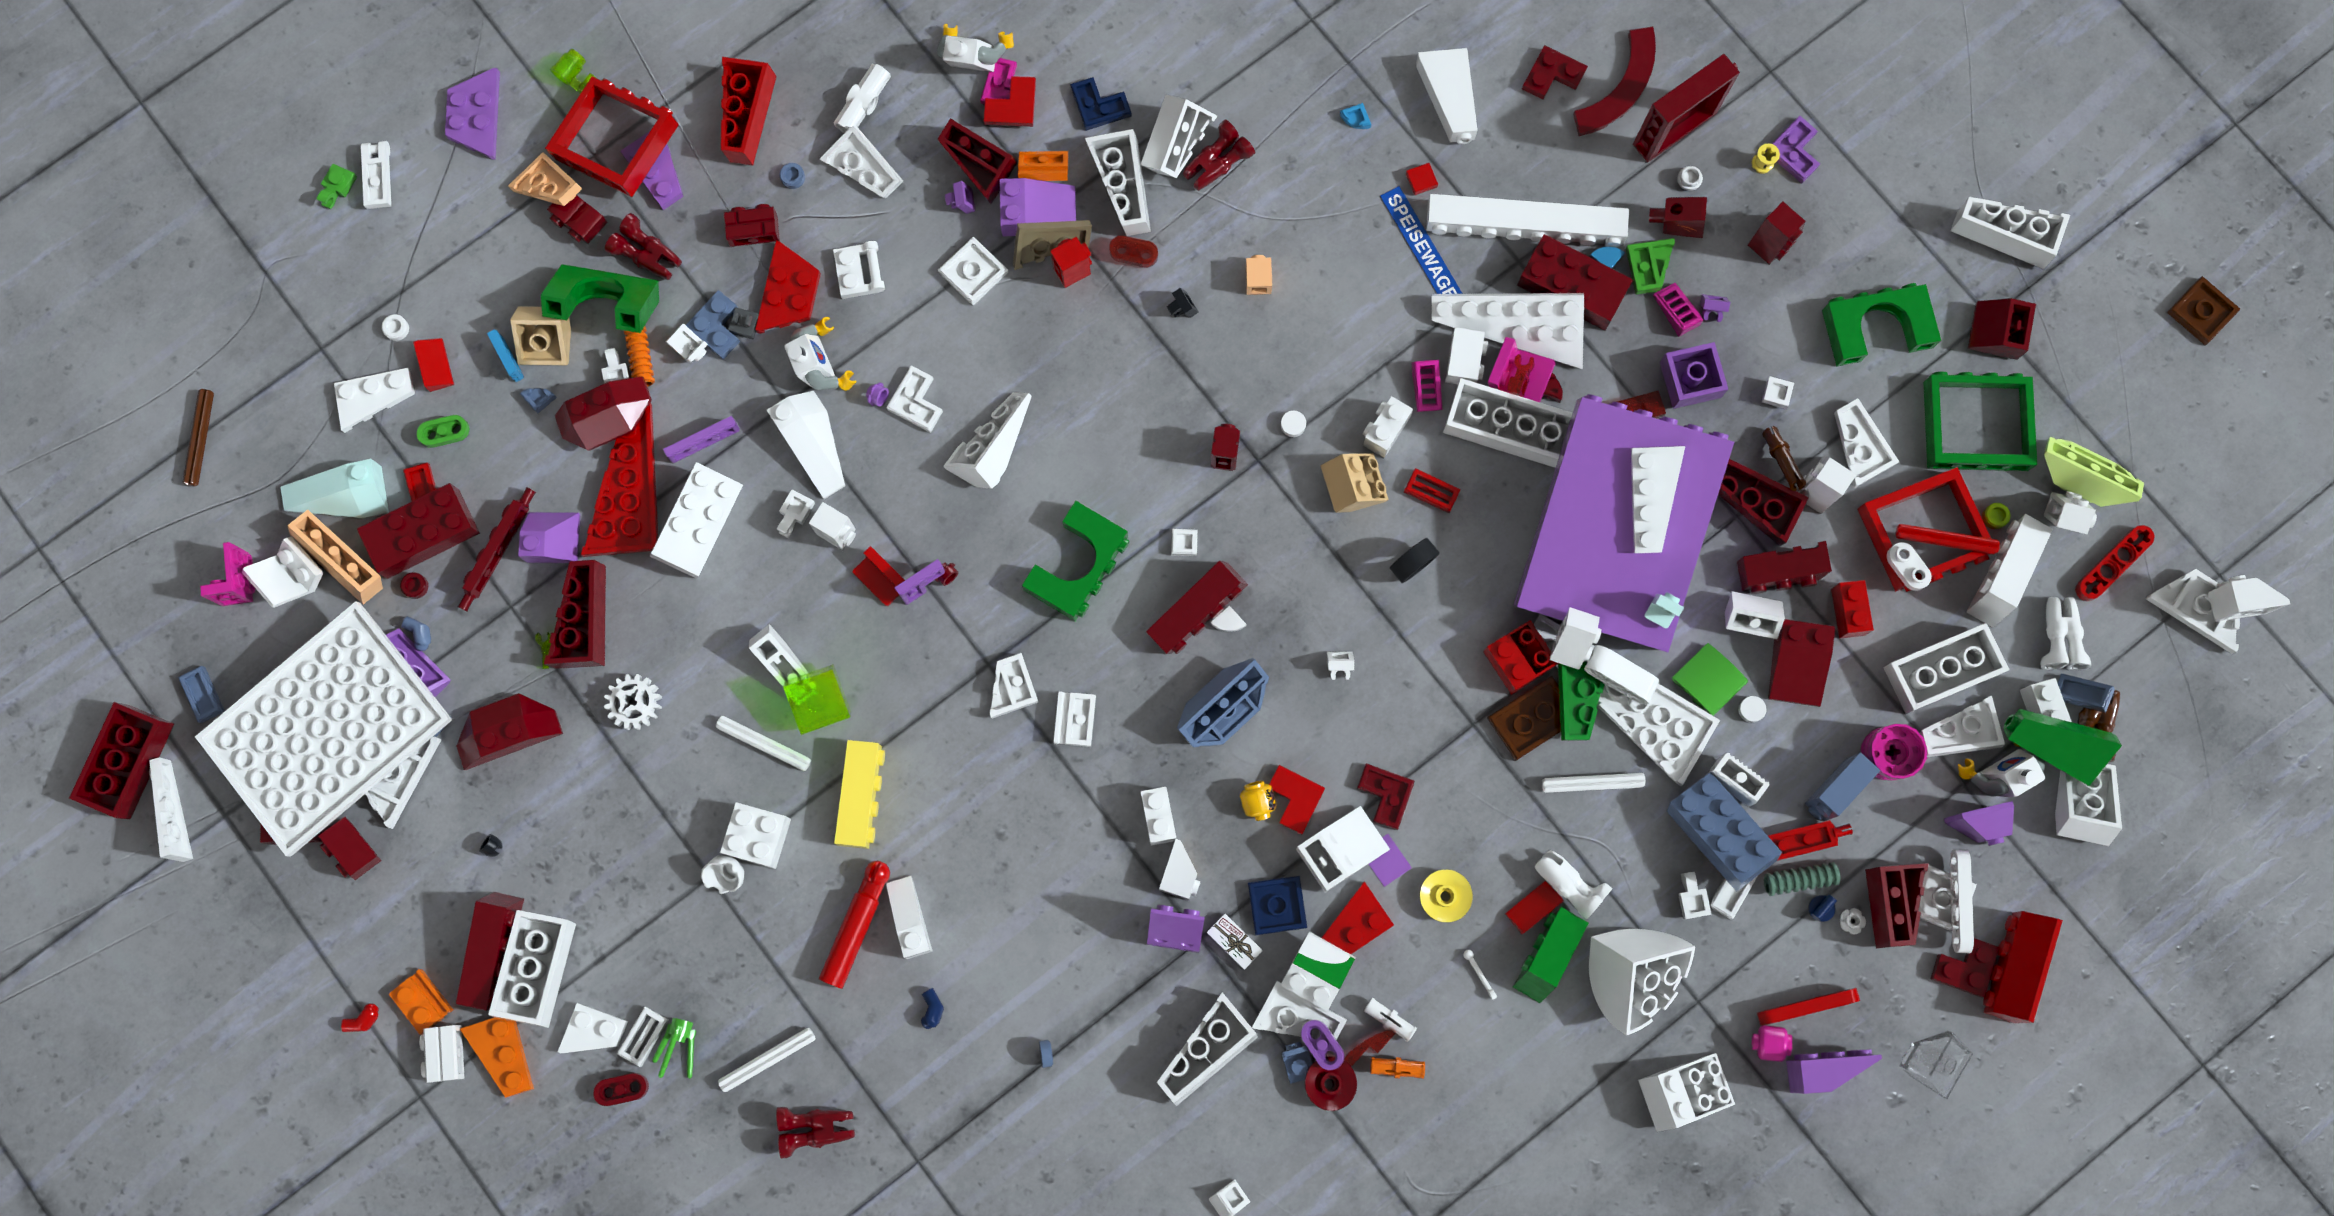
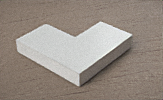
(908, 400)

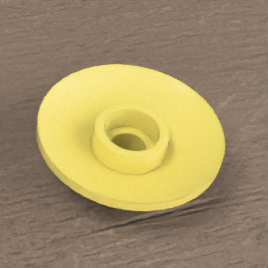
(1458, 889)

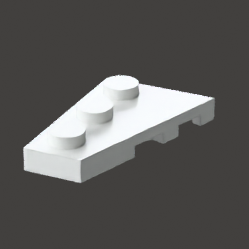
(861, 161)
(1966, 731)
(1288, 1013)

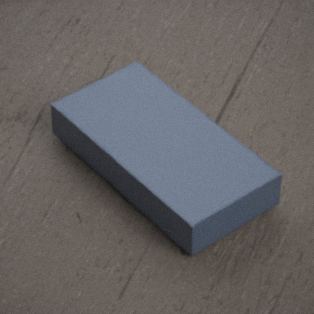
(2085, 692)
(201, 694)

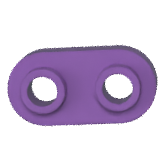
(1322, 1045)

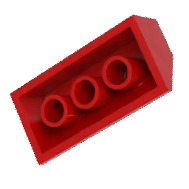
(2022, 967)

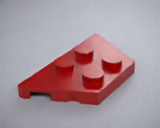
(788, 290)

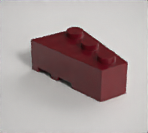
(978, 158)
(1777, 233)
(1784, 568)
(1895, 903)

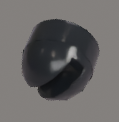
(489, 846)

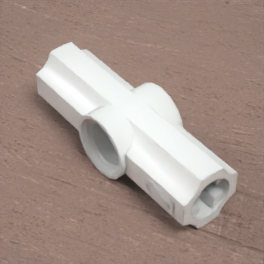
(862, 98)

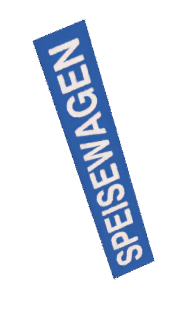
(1420, 242)

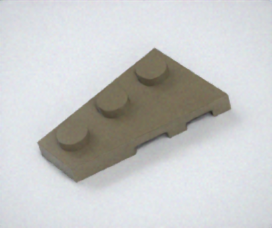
(1037, 239)

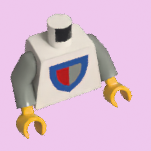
(970, 52)
(811, 361)
(2007, 776)

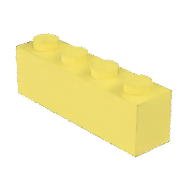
(858, 794)

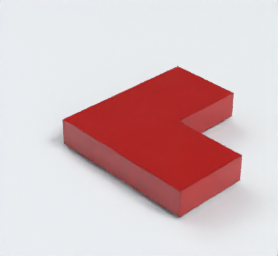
(1017, 109)
(1302, 795)

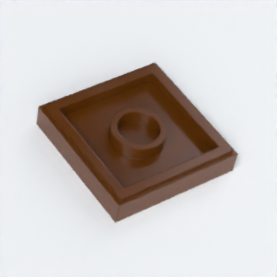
(2203, 310)

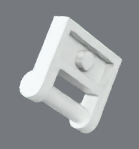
(851, 273)

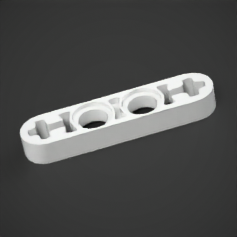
(1961, 901)

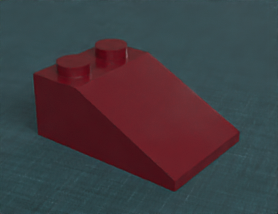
(1801, 662)

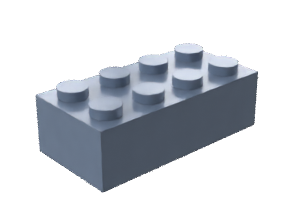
(1723, 831)

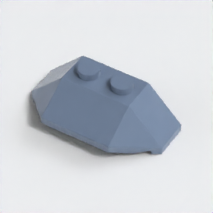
(1224, 704)

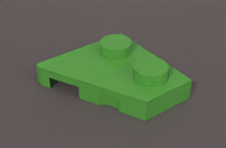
(1649, 264)

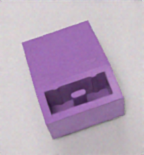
(1175, 929)
(1827, 1073)

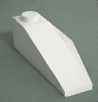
(809, 434)

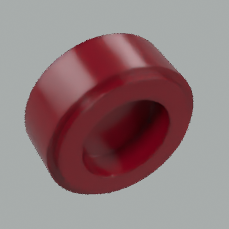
(414, 585)

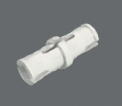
(1405, 1030)

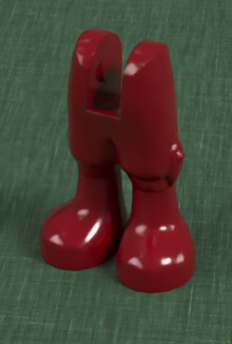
(1210, 160)
(646, 258)
(821, 1133)

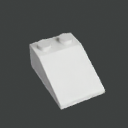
(2089, 811)

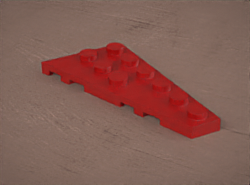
(627, 499)

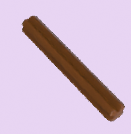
(198, 437)

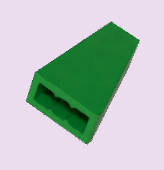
(2064, 744)

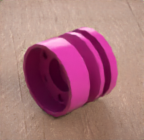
(1908, 749)

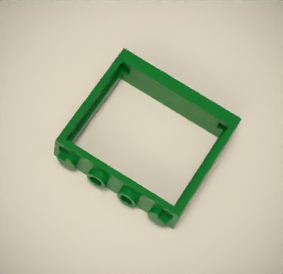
(1968, 461)

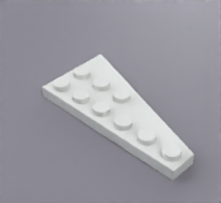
(1537, 321)

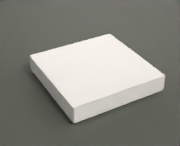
(973, 271)
(1936, 902)

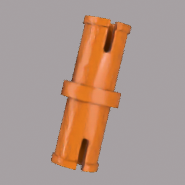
(1397, 1067)

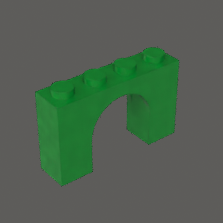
(573, 285)
(1908, 305)
(1072, 596)

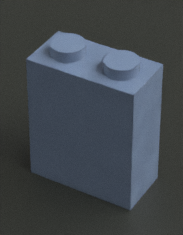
(1842, 787)

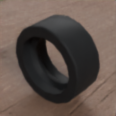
(1414, 560)

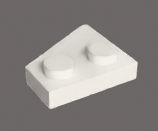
(1011, 686)
(591, 1030)

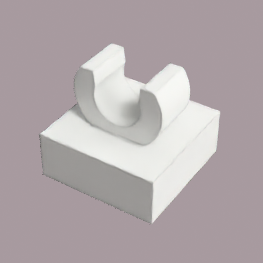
(1340, 662)

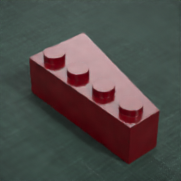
(1197, 607)
(486, 948)

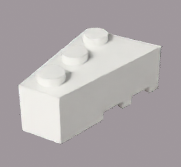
(1826, 483)

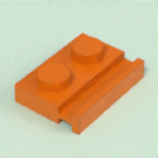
(1043, 165)
(421, 1001)

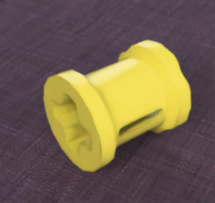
(1765, 158)

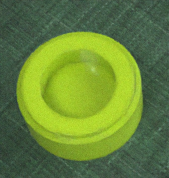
(1996, 516)

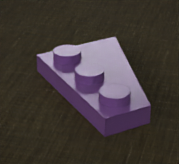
(662, 177)

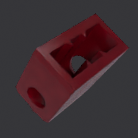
(1681, 216)

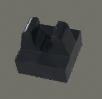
(1182, 304)

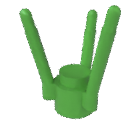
(676, 1031)

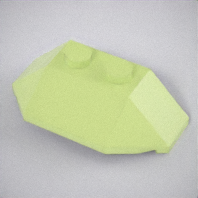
(2090, 474)

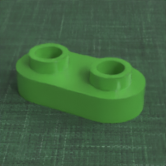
(444, 431)

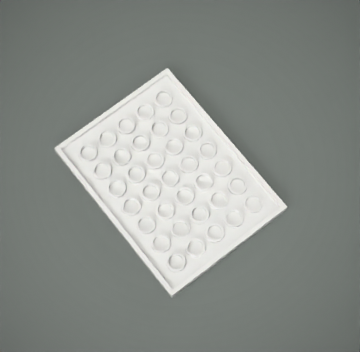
(323, 728)

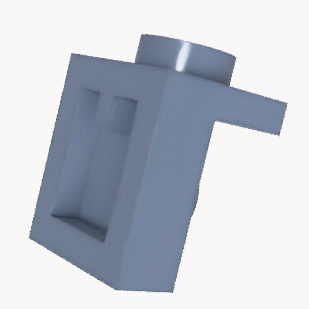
(1296, 1061)

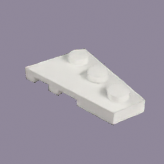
(367, 395)
(1863, 443)

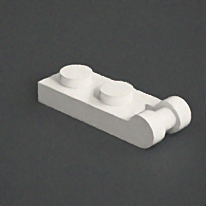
(376, 175)

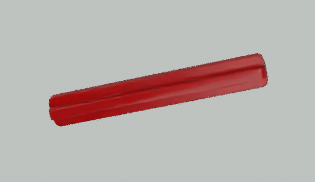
(1947, 539)

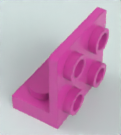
(1505, 368)
(236, 587)

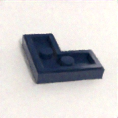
(1097, 110)

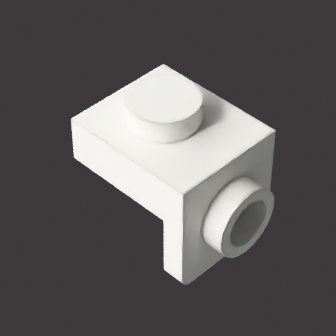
(687, 344)

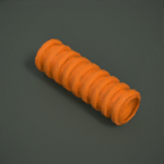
(639, 355)

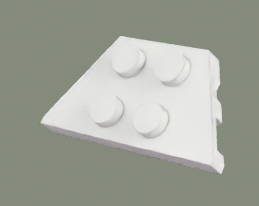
(2190, 603)
(395, 789)

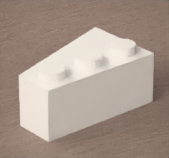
(1174, 135)

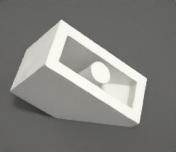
(1179, 874)

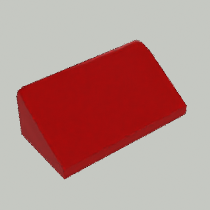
(433, 364)
(1534, 907)

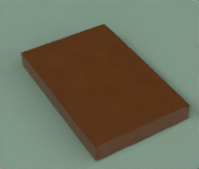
(1529, 719)

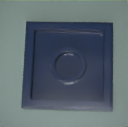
(1277, 905)

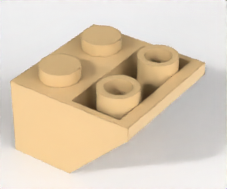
(1354, 482)

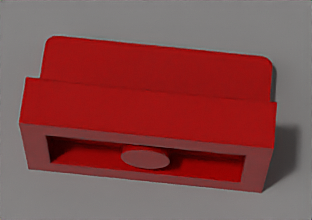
(878, 576)

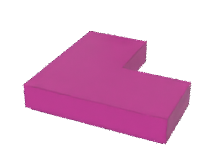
(999, 82)

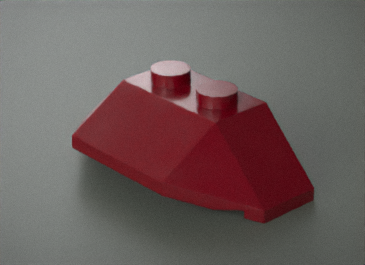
(603, 412)
(505, 728)

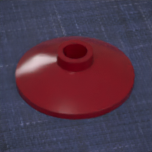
(1343, 1087)

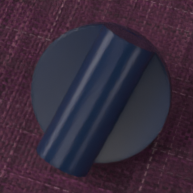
(1822, 907)

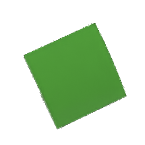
(1710, 679)

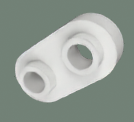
(1907, 567)

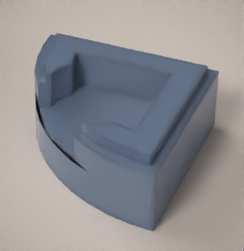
(538, 398)

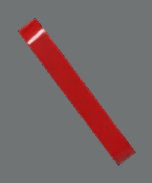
(2115, 563)
(1808, 1006)

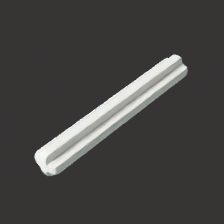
(763, 743)
(1593, 782)
(766, 1060)

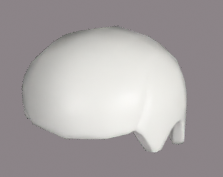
(723, 873)

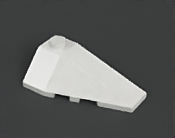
(989, 451)

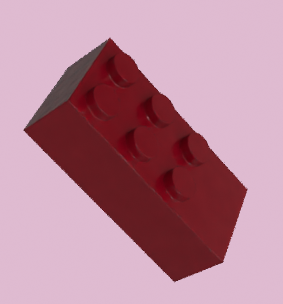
(1565, 270)
(418, 531)
(120, 761)

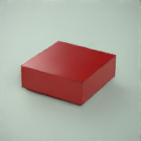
(1421, 178)

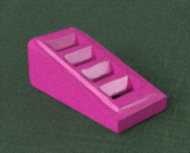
(1675, 321)
(1435, 375)

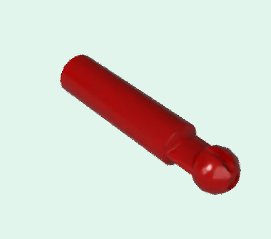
(855, 925)

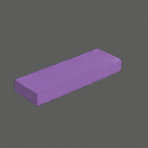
(701, 439)

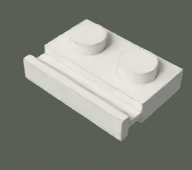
(1074, 719)

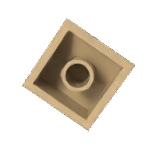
(540, 338)

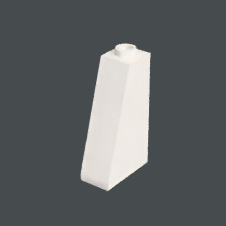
(1450, 90)

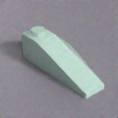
(346, 491)

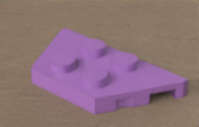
(474, 113)

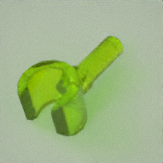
(544, 647)

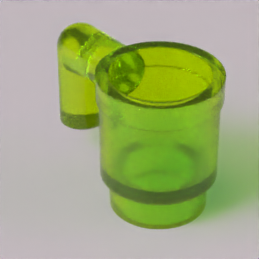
(568, 68)

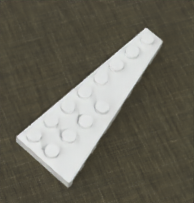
(1665, 729)

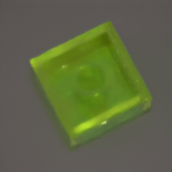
(817, 699)

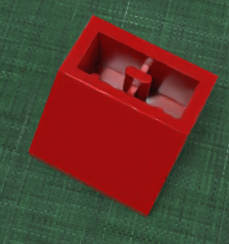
(1520, 657)

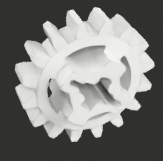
(639, 694)

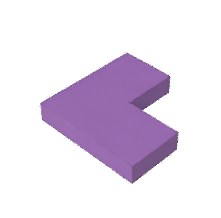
(1792, 155)
(915, 585)

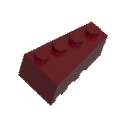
(1762, 501)
(580, 619)

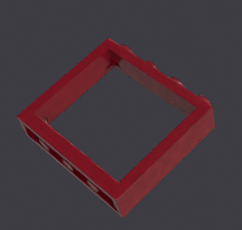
(1685, 107)

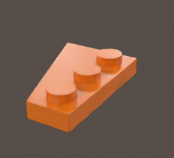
(502, 1054)

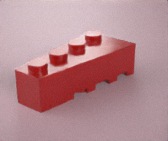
(745, 106)

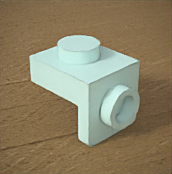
(1663, 609)

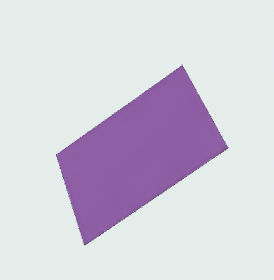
(1390, 864)

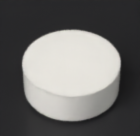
(395, 327)
(1293, 423)
(1752, 709)

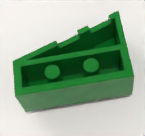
(1551, 954)

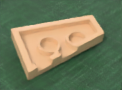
(545, 182)

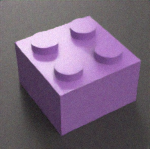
(1693, 375)

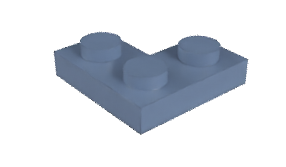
(709, 324)

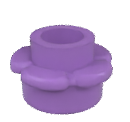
(877, 394)

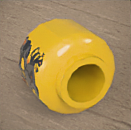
(1258, 800)

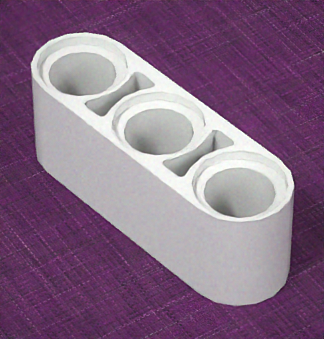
(1621, 675)

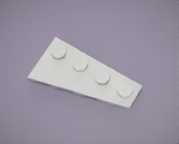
(170, 821)

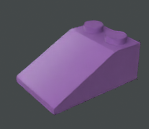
(1033, 202)

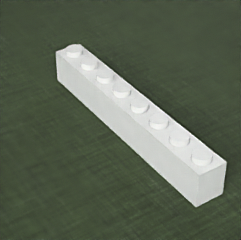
(1527, 220)

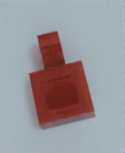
(1518, 384)

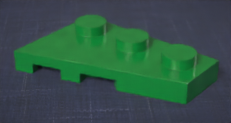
(1578, 702)

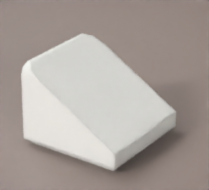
(1229, 1199)

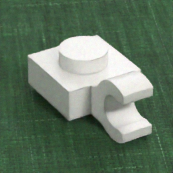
(615, 370)
(795, 509)
(1693, 902)

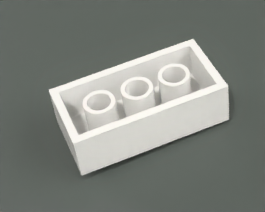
(696, 520)
(1946, 668)
(532, 968)

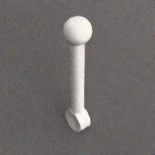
(1468, 955)

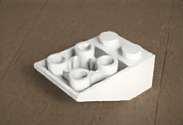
(1342, 849)
(1686, 1092)

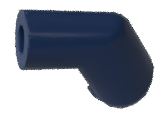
(934, 1010)

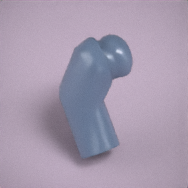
(420, 632)

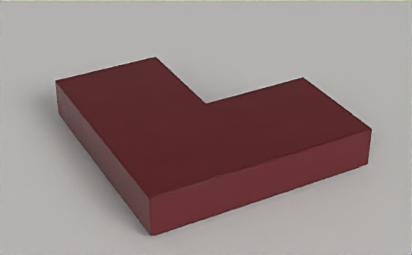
(1393, 792)

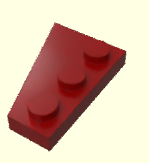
(1358, 922)

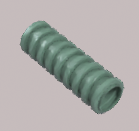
(1801, 879)

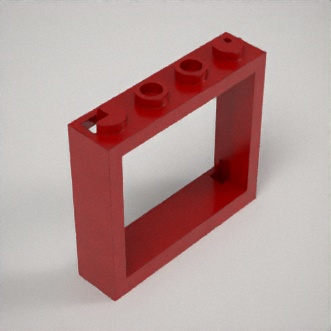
(646, 154)
(1882, 543)

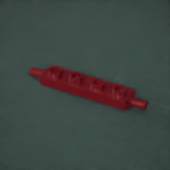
(498, 543)

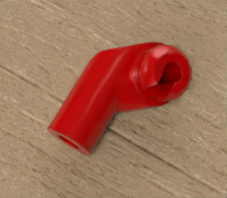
(363, 1022)

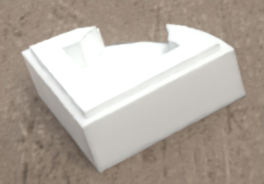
(1228, 621)

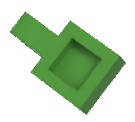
(336, 182)

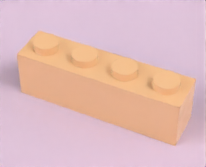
(335, 557)

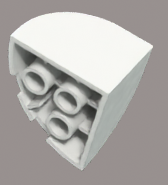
(1636, 974)

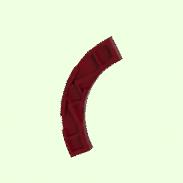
(1627, 91)

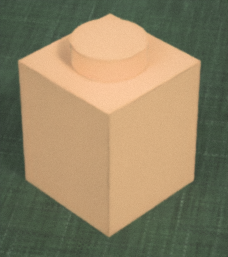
(1258, 275)

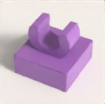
(961, 197)
(1714, 303)

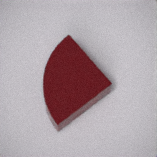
(1553, 389)

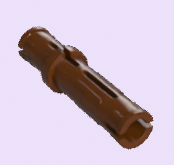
(1780, 451)

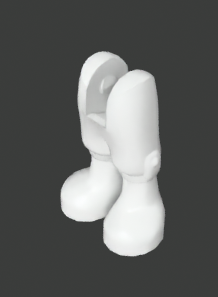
(2059, 628)
(1570, 885)

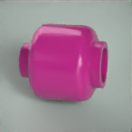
(1772, 1043)

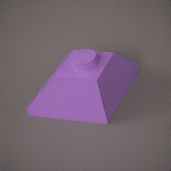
(549, 537)
(1985, 824)

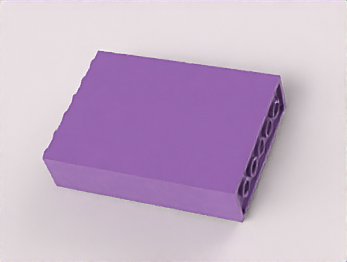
(1585, 530)

